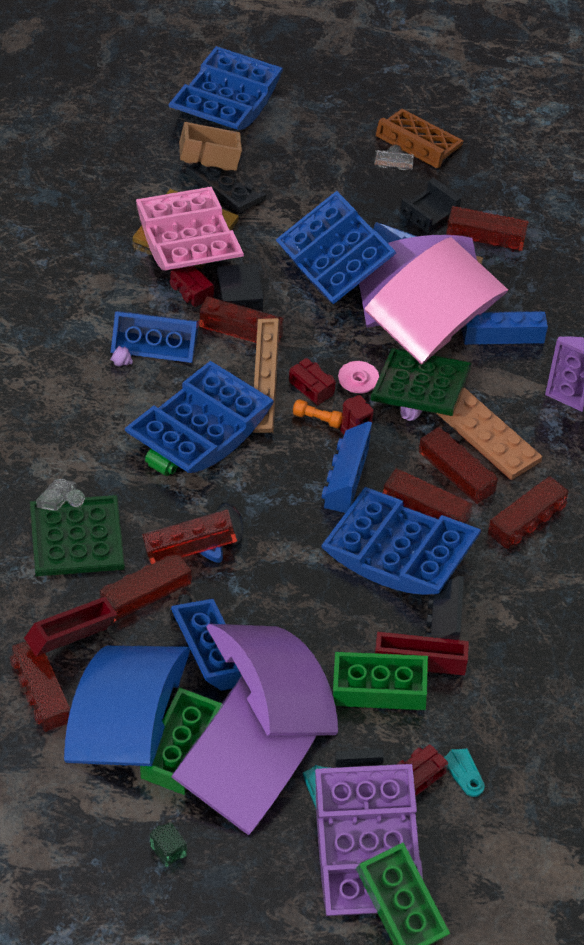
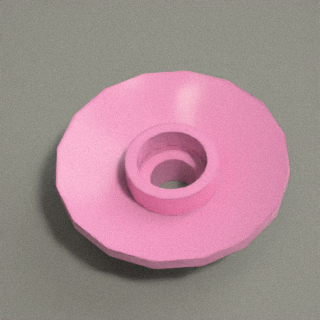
(358, 377)

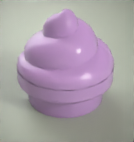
(121, 357)
(409, 413)

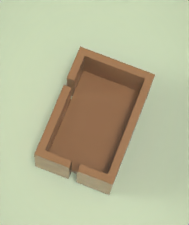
(210, 146)

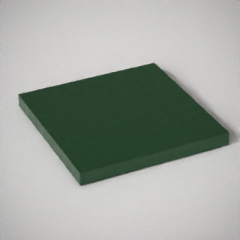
(423, 387)
(77, 537)

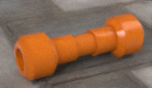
(302, 408)

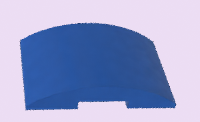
(228, 89)
(335, 247)
(202, 419)
(399, 544)
(122, 705)

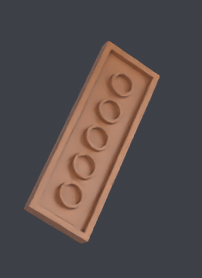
(492, 436)

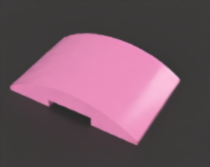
(187, 229)
(434, 298)

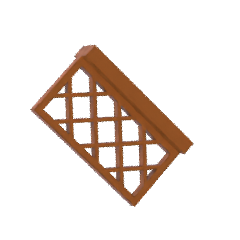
(421, 146)

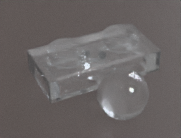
(394, 157)
(59, 492)

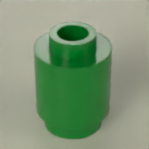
(160, 463)

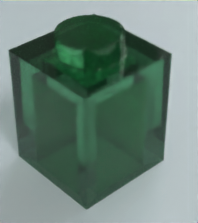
(168, 844)

